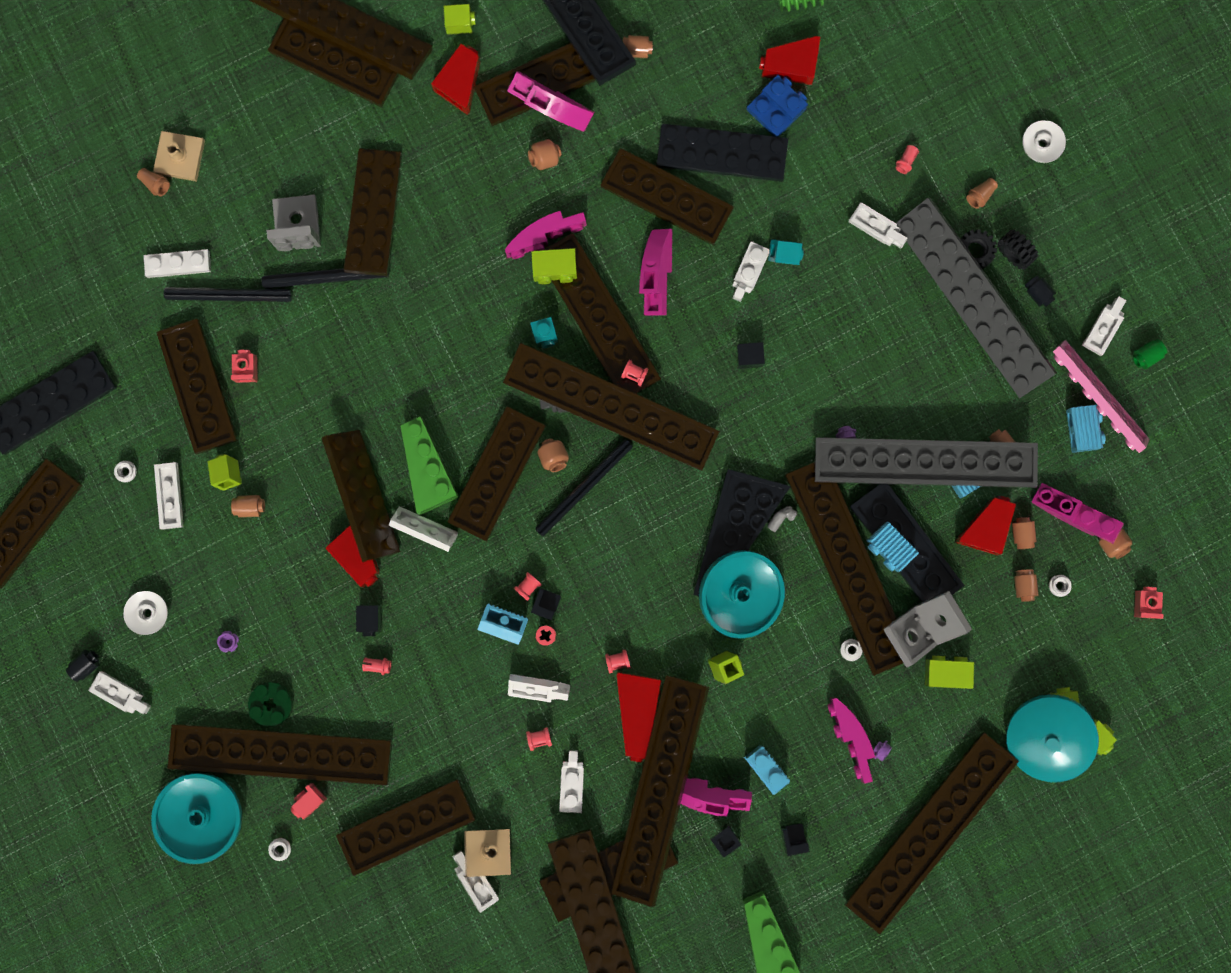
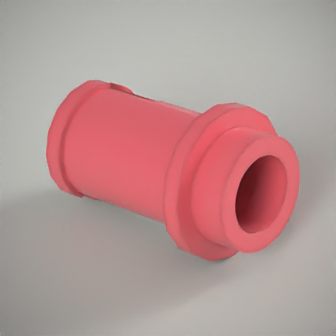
(904, 164)
(377, 665)

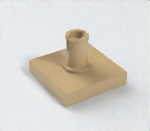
(179, 156)
(487, 853)

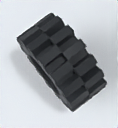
(985, 241)
(1017, 249)

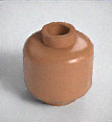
(544, 154)
(553, 455)
(1119, 548)

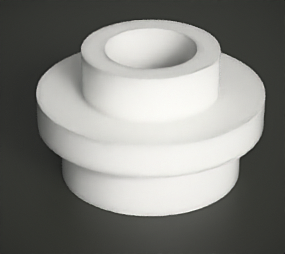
(118, 471)
(1066, 585)
(844, 650)
(273, 849)

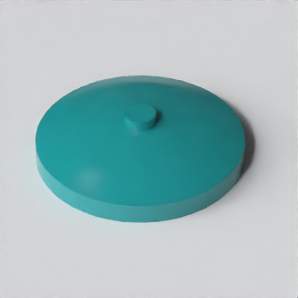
(742, 594)
(1052, 738)
(196, 818)

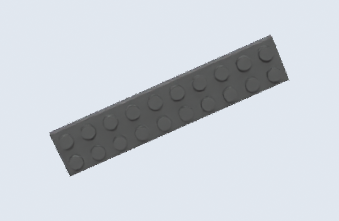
(975, 298)
(926, 462)

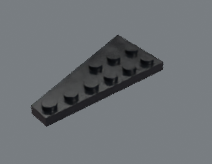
(740, 516)

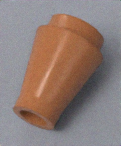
(154, 182)
(980, 194)

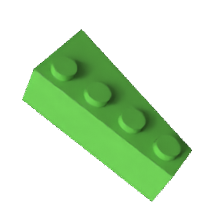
(427, 472)
(766, 939)

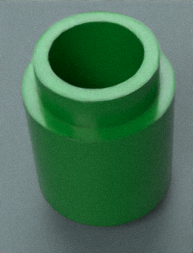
(1149, 354)

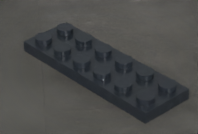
(592, 37)
(722, 152)
(53, 401)
(929, 571)

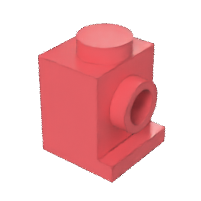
(249, 372)
(1143, 609)
(307, 802)

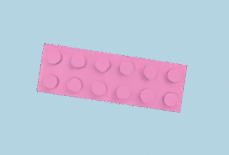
(1106, 402)

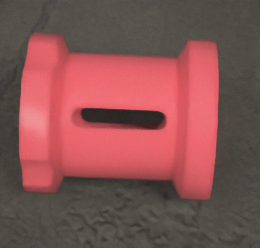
(634, 373)
(527, 586)
(539, 634)
(617, 661)
(538, 738)

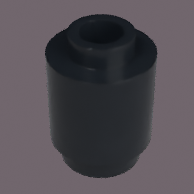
(1040, 291)
(83, 665)

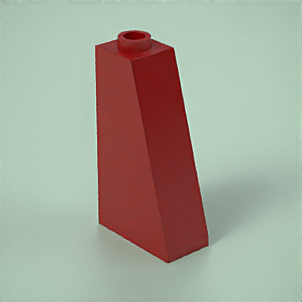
(638, 707)

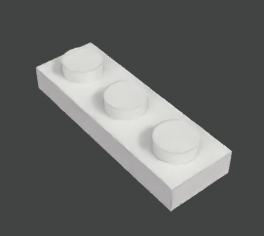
(177, 263)
(168, 496)
(423, 529)

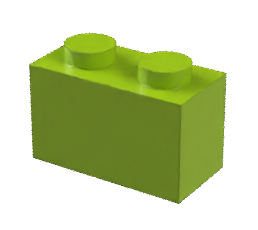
(554, 265)
(949, 673)

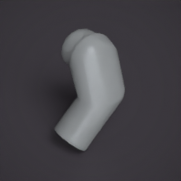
(780, 516)

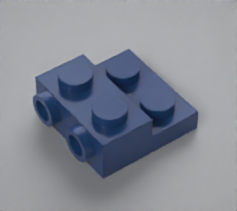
(778, 106)

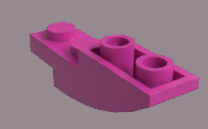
(550, 102)
(535, 235)
(654, 270)
(1077, 514)
(850, 729)
(714, 800)

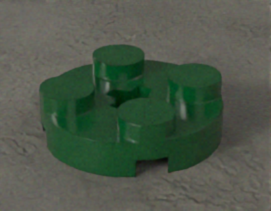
(263, 693)

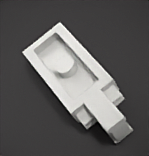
(877, 226)
(749, 269)
(1105, 327)
(537, 688)
(118, 694)
(571, 784)
(476, 887)

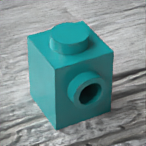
(785, 252)
(544, 333)

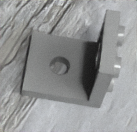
(290, 235)
(926, 627)

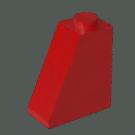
(792, 60)
(458, 78)
(989, 527)
(347, 555)

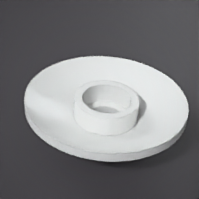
(1050, 134)
(135, 613)

